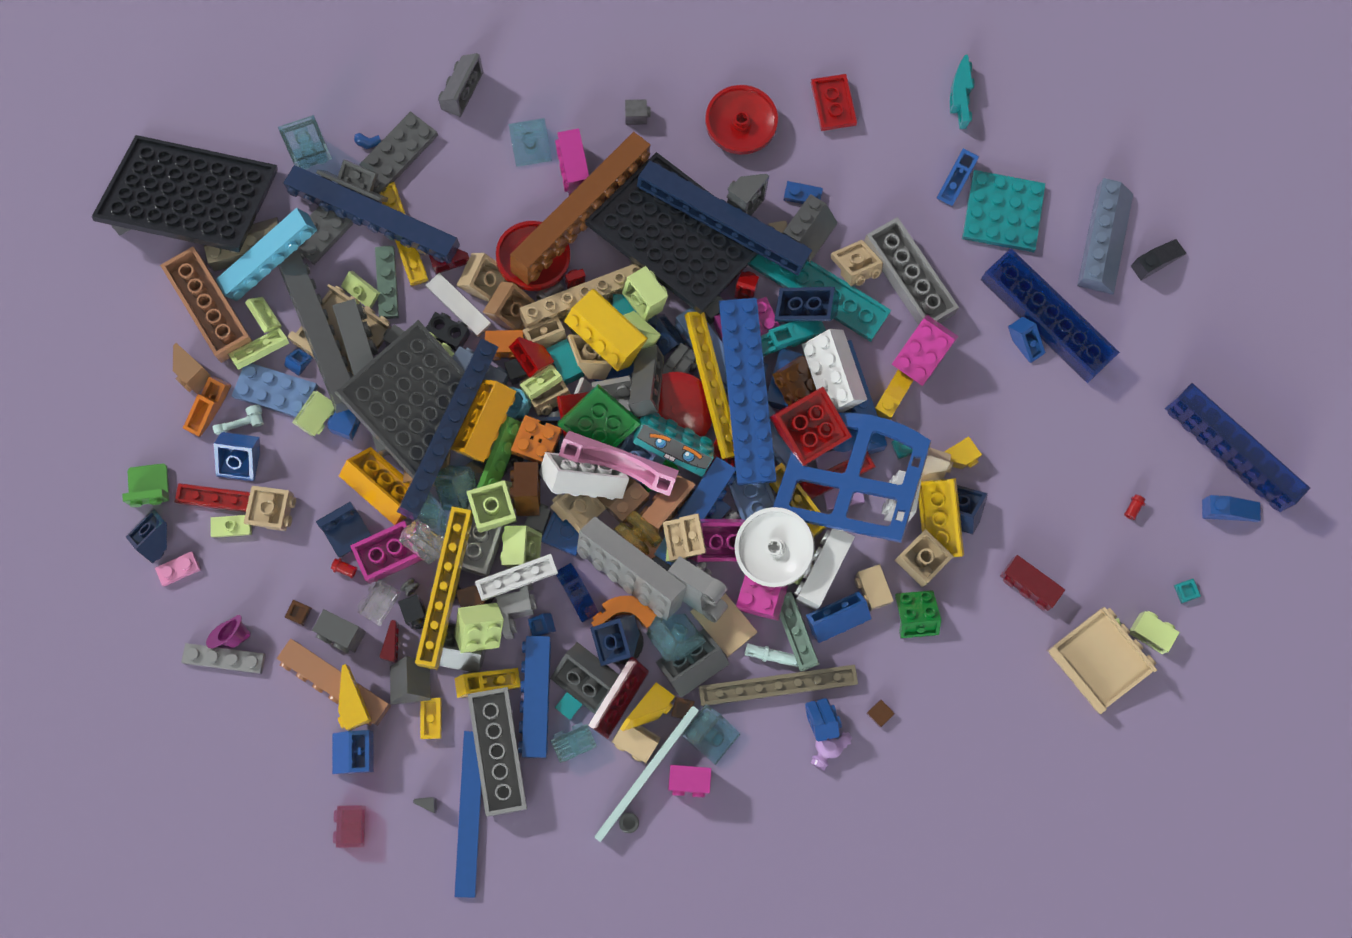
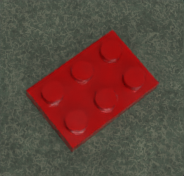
(833, 102)

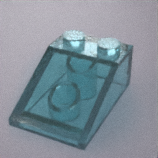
(305, 142)

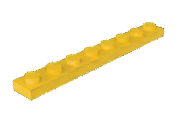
(711, 381)

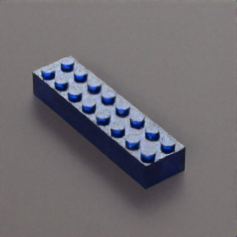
(1055, 318)
(1237, 448)

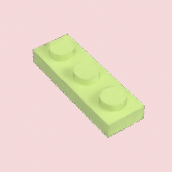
(258, 348)

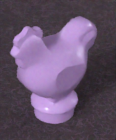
(830, 749)

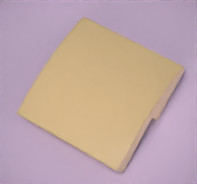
(684, 537)

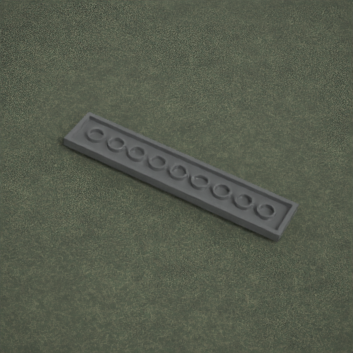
(387, 159)

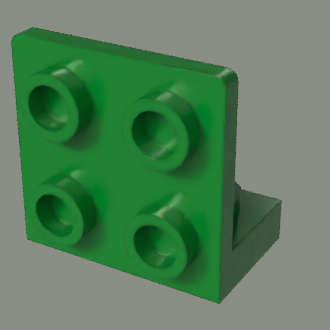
(918, 614)

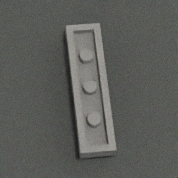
(223, 658)

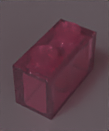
(350, 826)

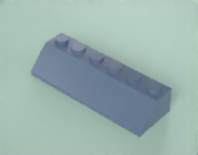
(1105, 236)

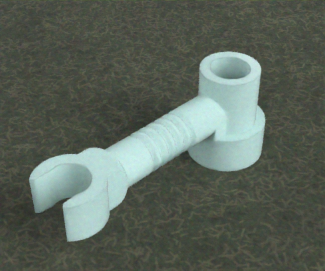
(253, 417)

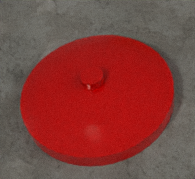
(741, 119)
(511, 240)
(684, 402)

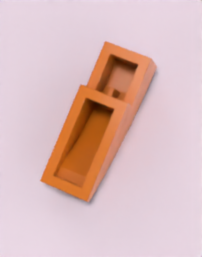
(206, 405)

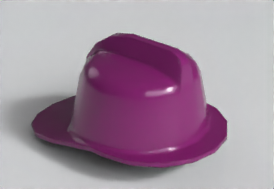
(228, 633)

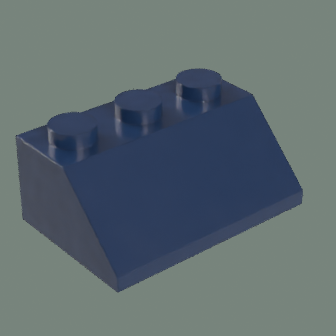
(807, 304)

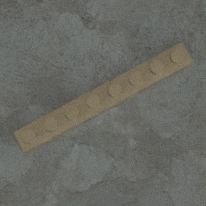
(778, 685)

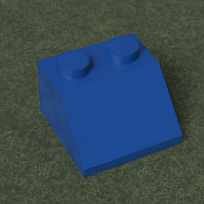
(236, 456)

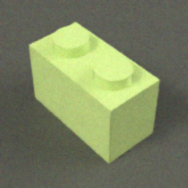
(314, 414)
(1154, 632)

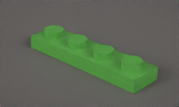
(500, 453)

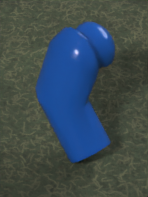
(365, 142)

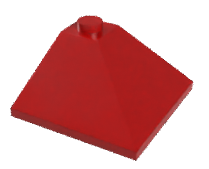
(810, 426)

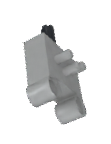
(702, 590)

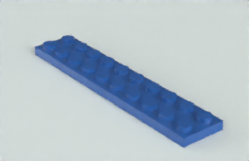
(747, 391)

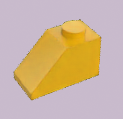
(964, 454)

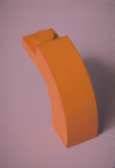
(624, 606)

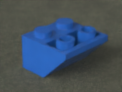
(352, 752)

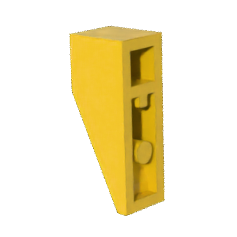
(893, 395)
(485, 681)
(351, 704)
(650, 708)

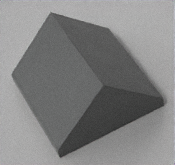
(409, 682)

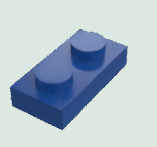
(800, 192)

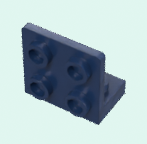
(669, 335)
(343, 528)

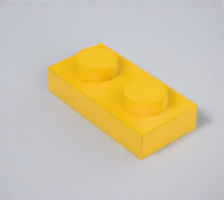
(431, 719)

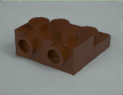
(794, 380)

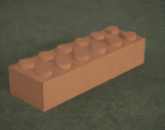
(206, 303)

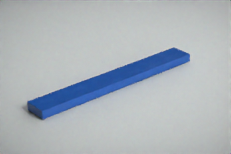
(468, 821)

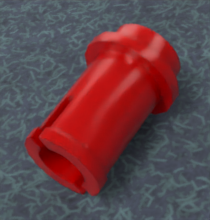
(1135, 506)
(343, 568)

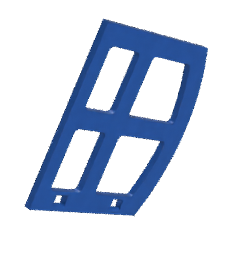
(852, 483)

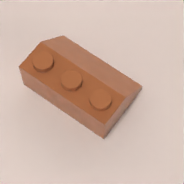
(666, 507)

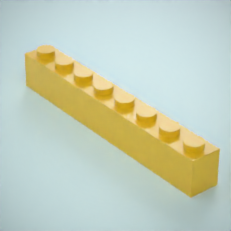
(444, 588)

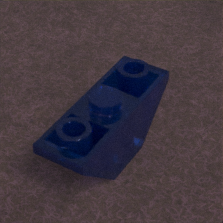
(576, 592)

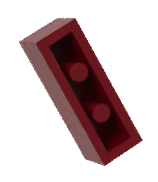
(1032, 583)

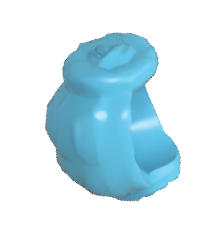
(520, 406)

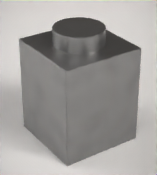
(637, 112)

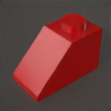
(746, 285)
(531, 355)

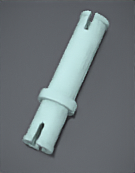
(771, 655)

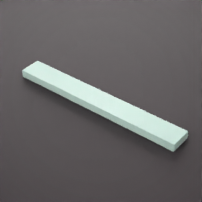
(646, 774)

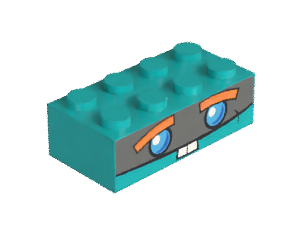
(674, 443)

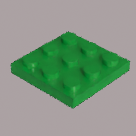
(600, 418)

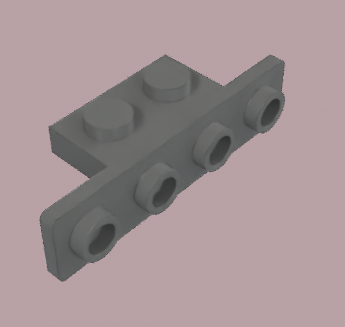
(356, 178)

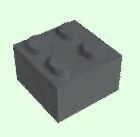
(338, 630)

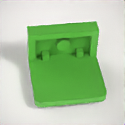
(147, 485)

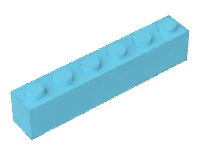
(266, 254)

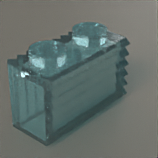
(573, 743)

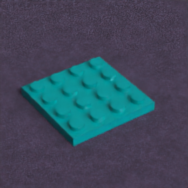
(1003, 211)

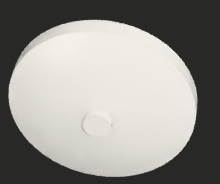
(774, 547)

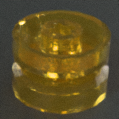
(638, 533)

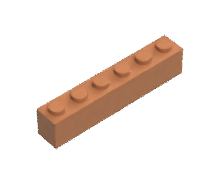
(326, 678)

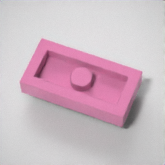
(177, 568)

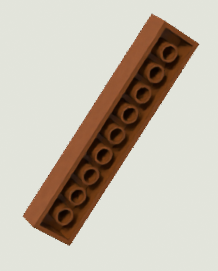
(569, 217)

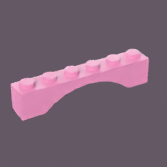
(586, 450)

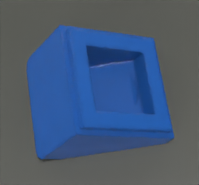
(297, 361)
(542, 624)

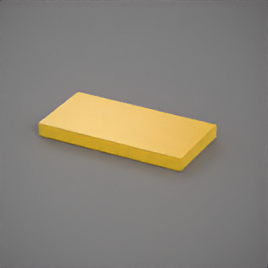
(941, 513)

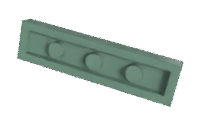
(386, 282)
(797, 633)

